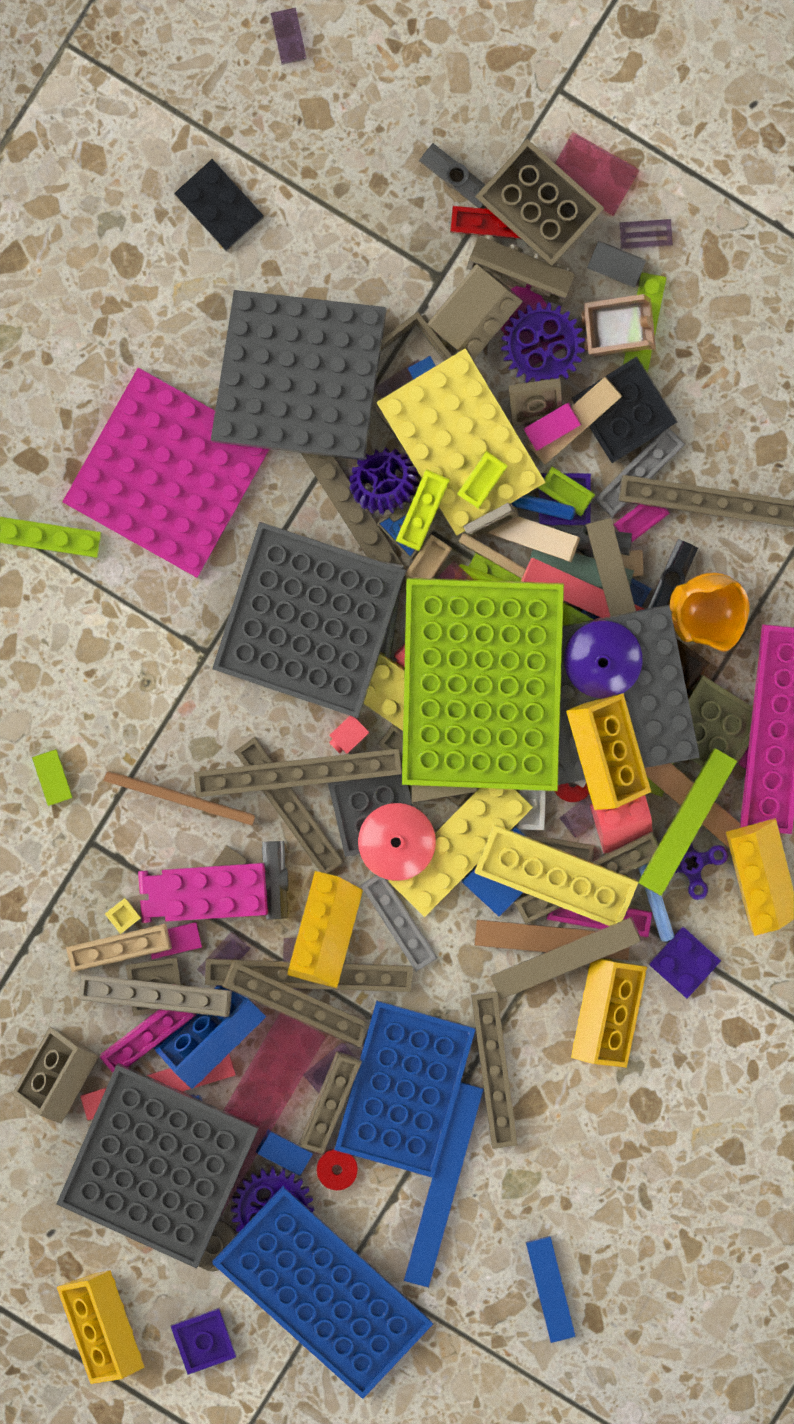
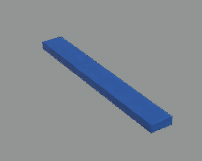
(443, 1186)

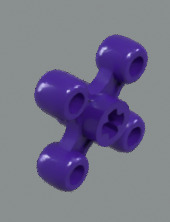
(694, 874)

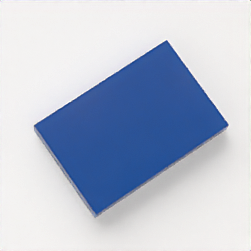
(492, 893)

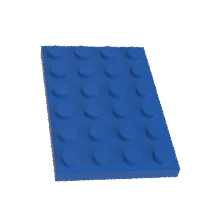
(405, 1089)

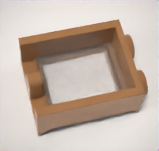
(618, 325)

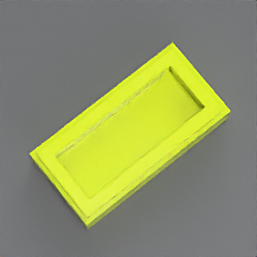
(482, 479)

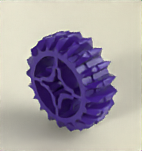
(388, 488)

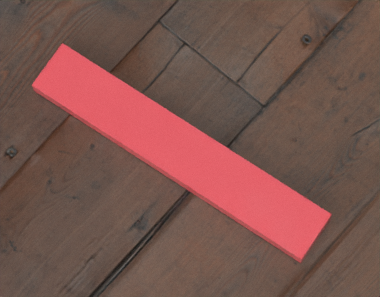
(575, 590)
(167, 1076)

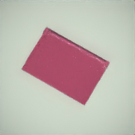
(597, 171)

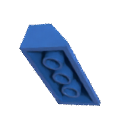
(208, 1039)

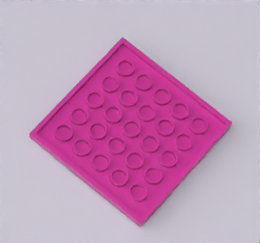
(162, 476)

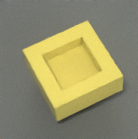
(123, 915)

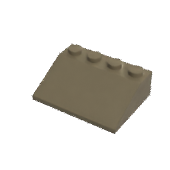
(539, 202)

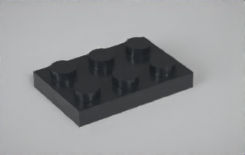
(219, 205)

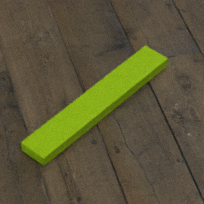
(687, 822)

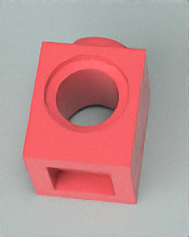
(348, 735)

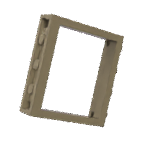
(437, 343)

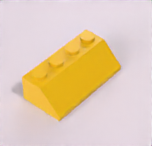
(608, 752)
(762, 876)
(325, 930)
(609, 1012)
(100, 1327)

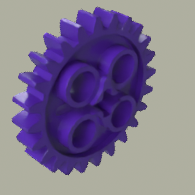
(533, 323)
(271, 1181)

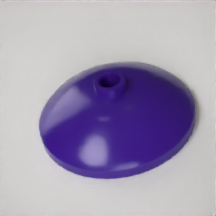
(607, 641)

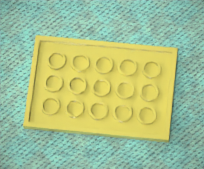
(448, 425)

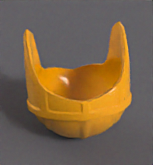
(710, 610)

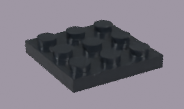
(635, 416)

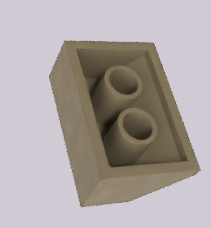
(475, 311)
(55, 1075)

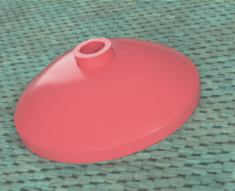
(416, 839)

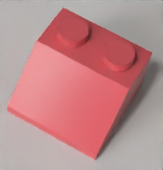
(622, 824)

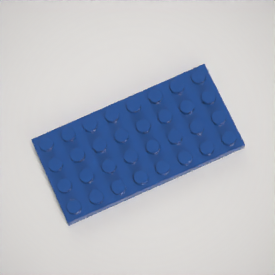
(322, 1292)

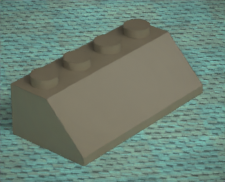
(518, 269)

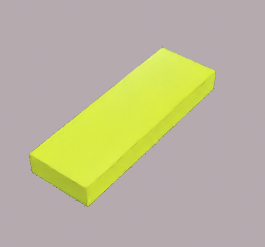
(422, 510)

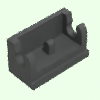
(616, 263)

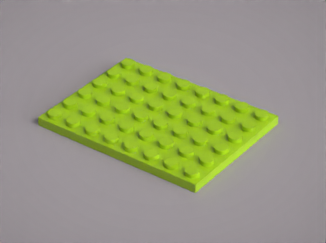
(482, 684)

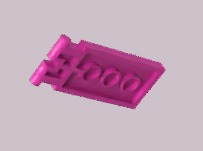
(204, 892)

